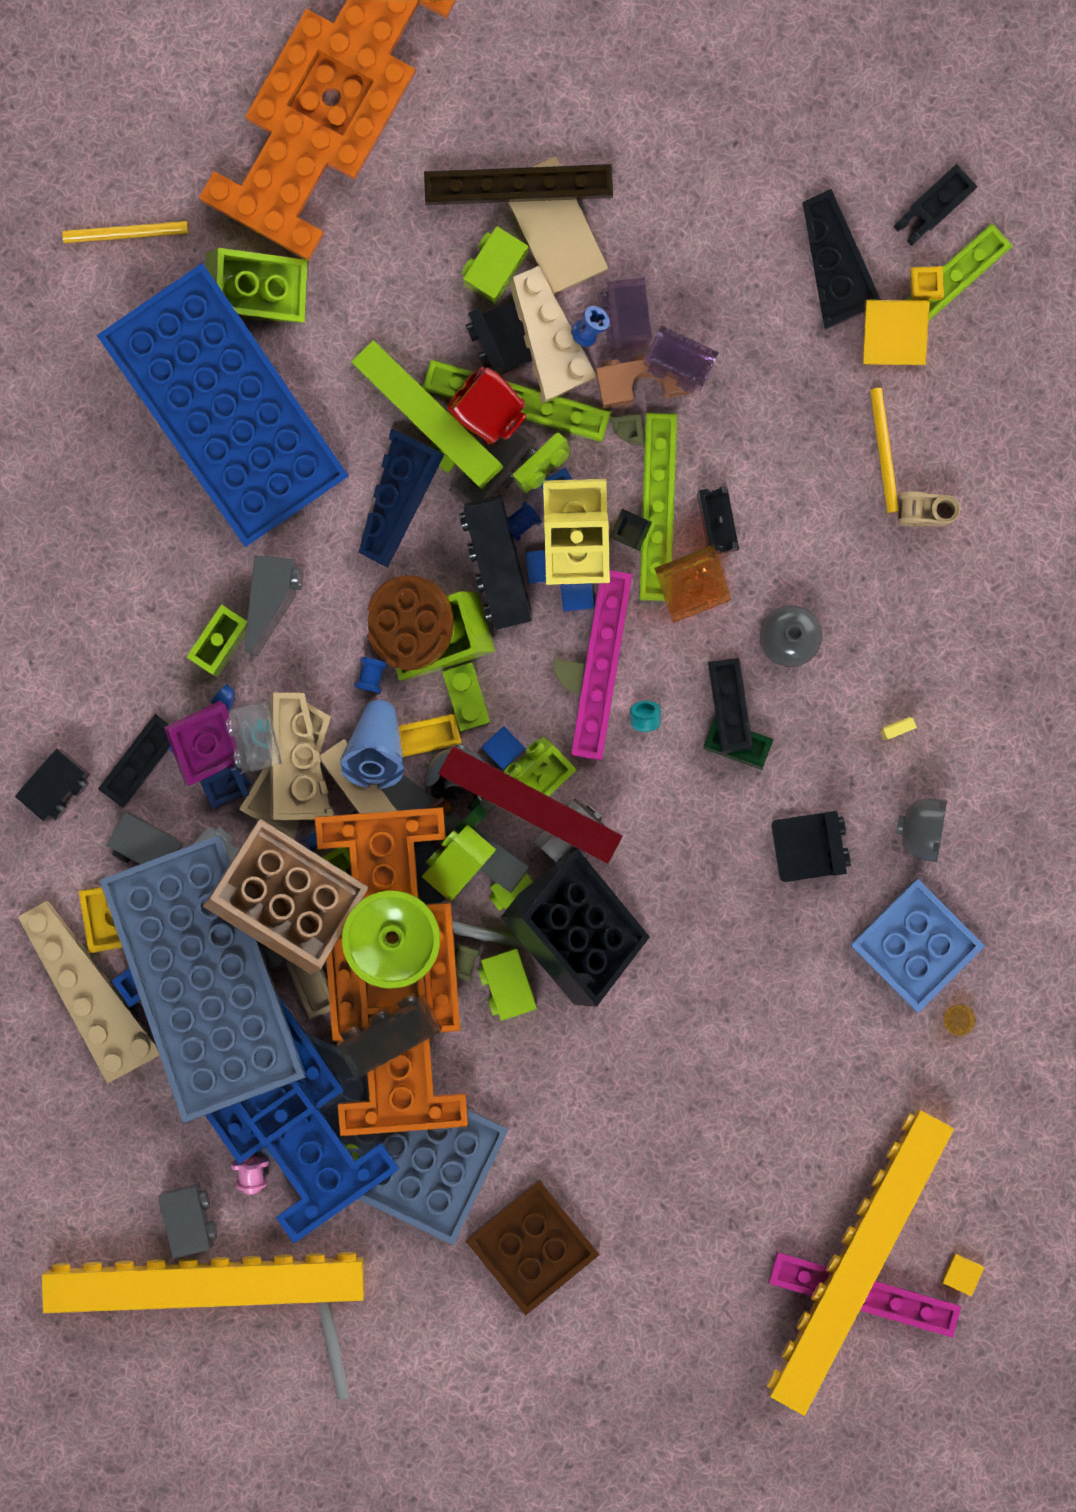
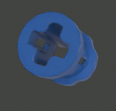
(591, 329)
(370, 675)

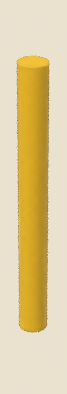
(125, 232)
(884, 450)

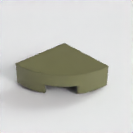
(629, 428)
(569, 674)

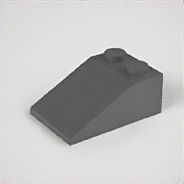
(271, 594)

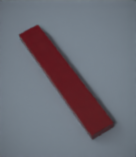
(530, 804)

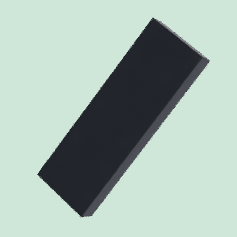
(730, 706)
(137, 763)

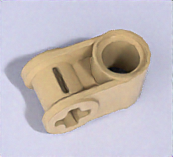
(925, 509)

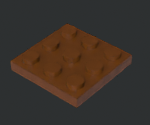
(532, 1247)

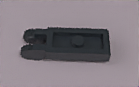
(938, 202)

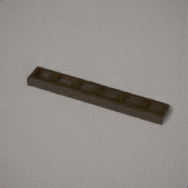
(518, 184)

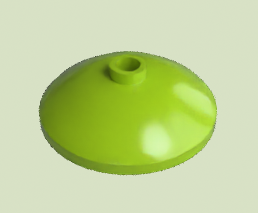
(385, 962)

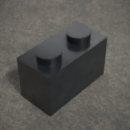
(53, 786)

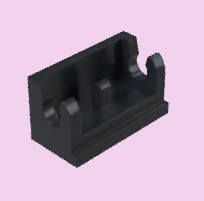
(718, 519)

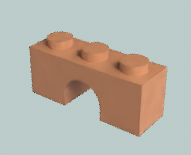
(617, 379)

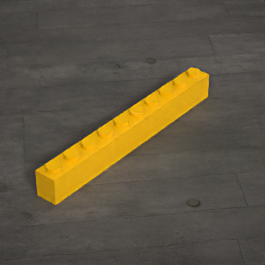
(859, 1262)
(203, 1283)

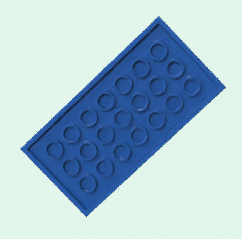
(222, 404)

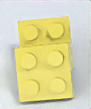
(576, 531)

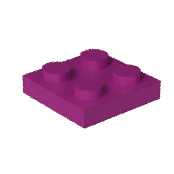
(202, 743)

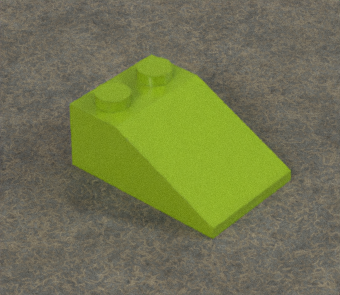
(260, 284)
(469, 638)

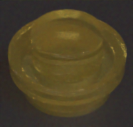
(959, 1020)

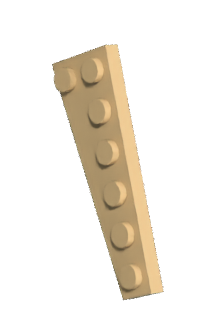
(103, 1019)

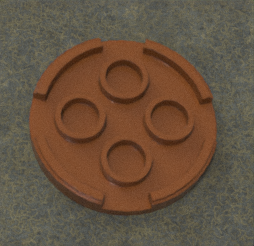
(409, 622)

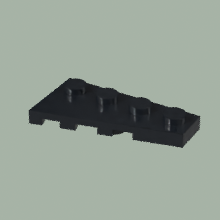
(837, 262)

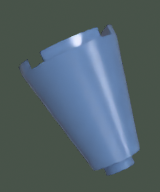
(374, 748)

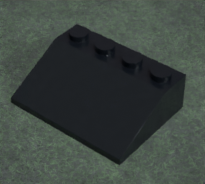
(576, 929)

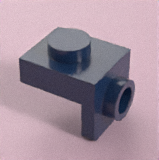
(225, 786)

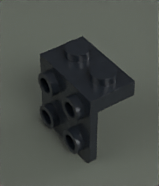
(499, 337)
(810, 846)

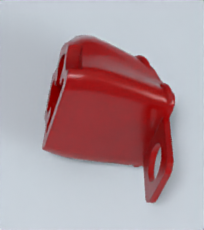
(487, 406)

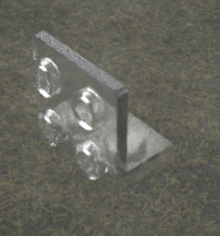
(253, 737)

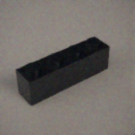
(497, 562)

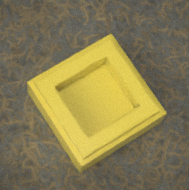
(897, 728)

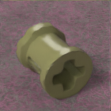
(465, 959)

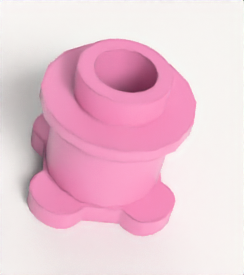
(251, 1174)

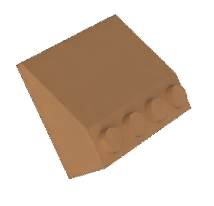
(285, 897)

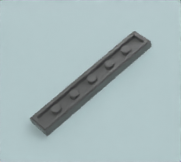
(500, 867)

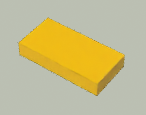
(429, 735)

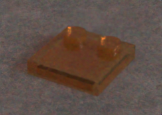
(692, 583)

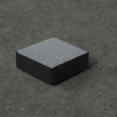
(630, 529)

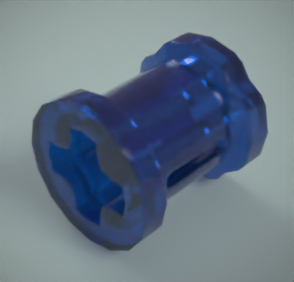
(523, 520)

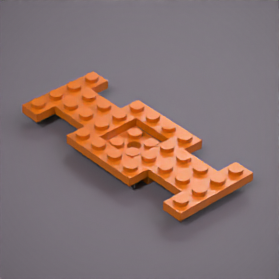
(309, 133)
(403, 1087)

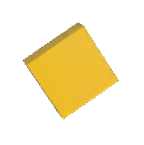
(926, 283)
(962, 1274)

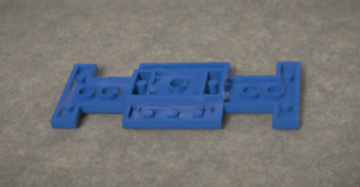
(297, 1135)

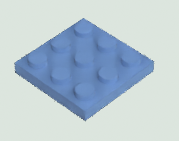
(917, 945)

